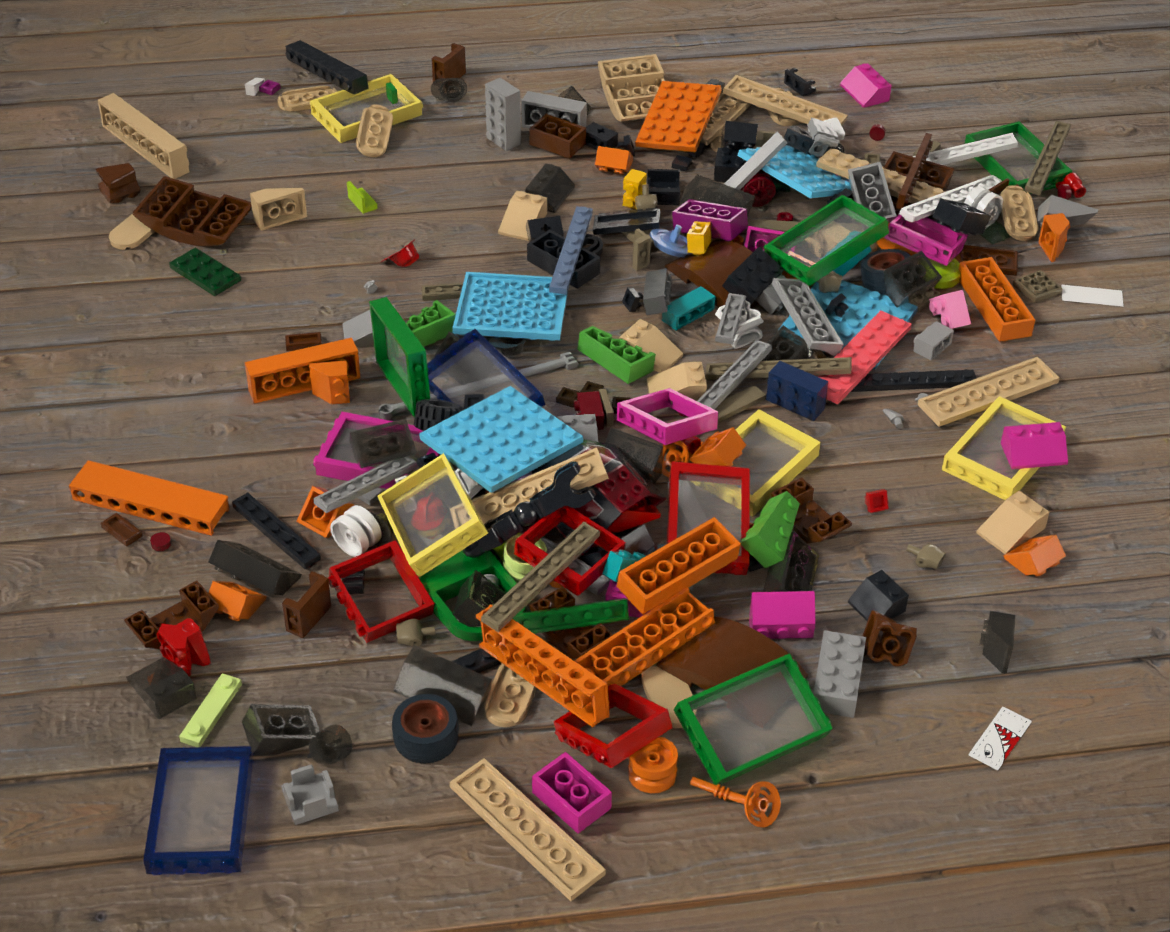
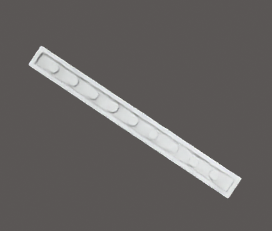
(928, 206)

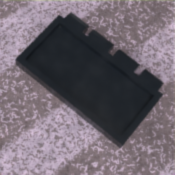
(627, 221)

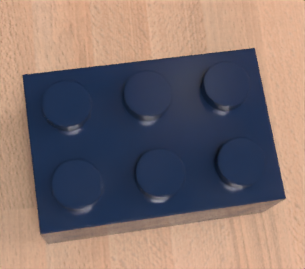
(796, 390)

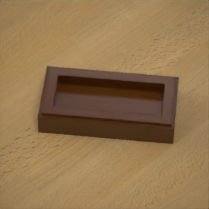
(302, 341)
(121, 529)

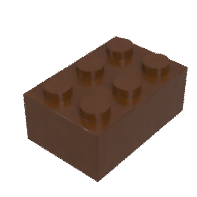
(557, 136)

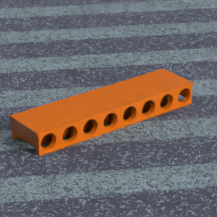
(149, 494)
(648, 639)
(547, 670)

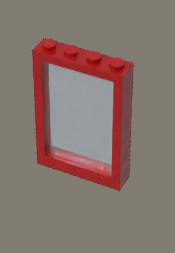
(707, 492)

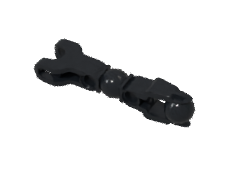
(527, 513)

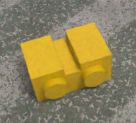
(633, 186)
(699, 237)

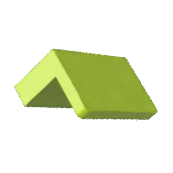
(361, 198)

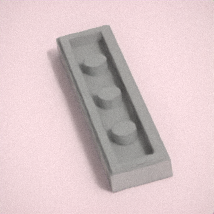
(730, 318)

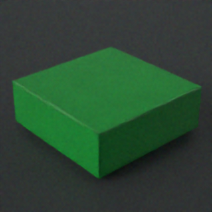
(391, 93)

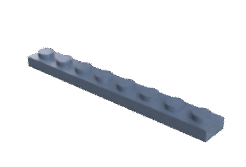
(571, 250)

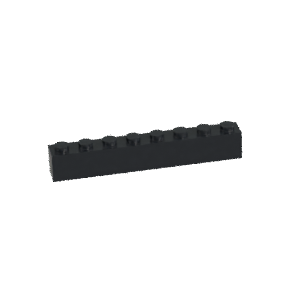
(327, 67)

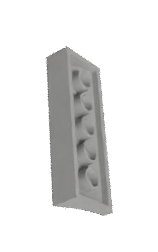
(808, 315)

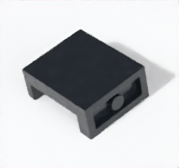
(665, 185)

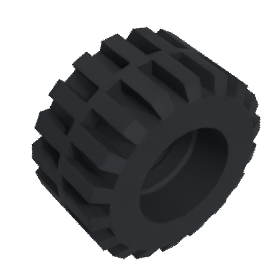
(433, 411)

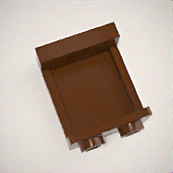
(451, 65)
(304, 614)

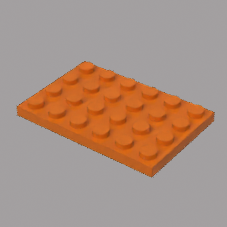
(678, 116)

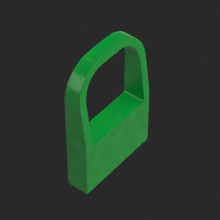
(448, 577)

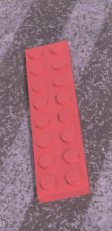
(866, 352)

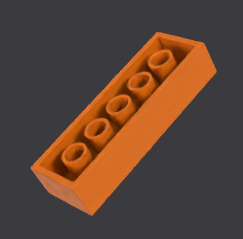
(996, 299)
(290, 371)
(678, 565)

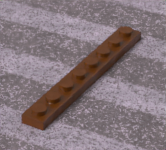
(915, 170)

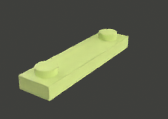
(210, 710)

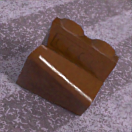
(118, 182)
(888, 640)

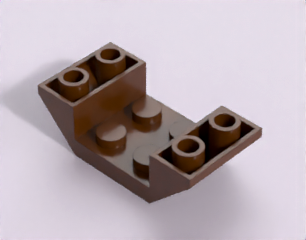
(812, 521)
(194, 604)
(572, 641)

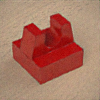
(876, 500)

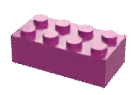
(725, 220)

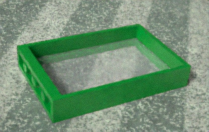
(1020, 161)
(827, 239)
(399, 354)
(752, 719)

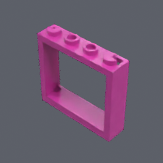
(918, 242)
(635, 415)

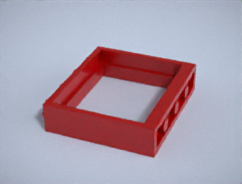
(370, 558)
(567, 578)
(654, 724)

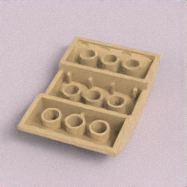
(631, 85)

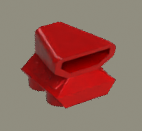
(183, 645)

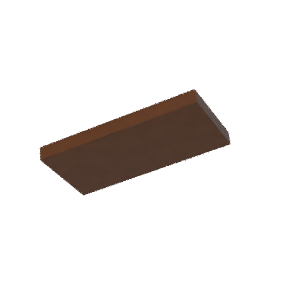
(1005, 259)

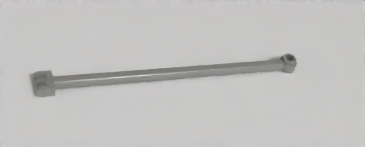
(566, 360)

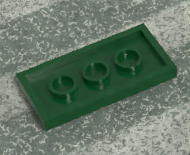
(205, 271)

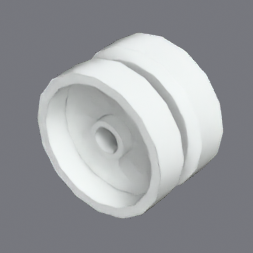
(986, 201)
(355, 531)

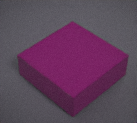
(269, 87)

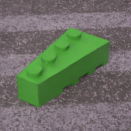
(432, 323)
(615, 355)
(772, 530)

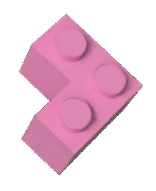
(952, 309)

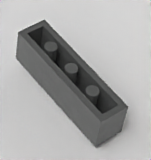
(657, 291)

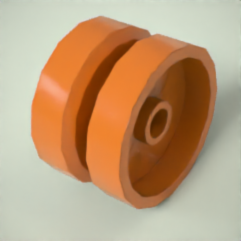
(654, 766)

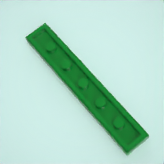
(574, 616)

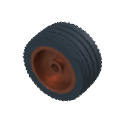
(874, 265)
(425, 728)

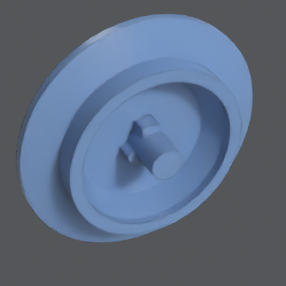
(670, 241)

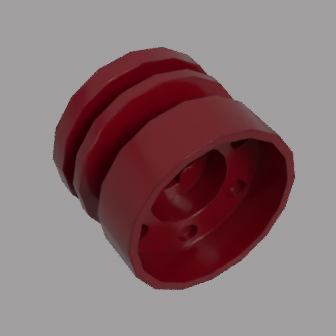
(761, 187)

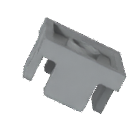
(309, 795)

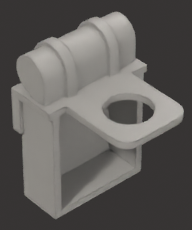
(823, 135)

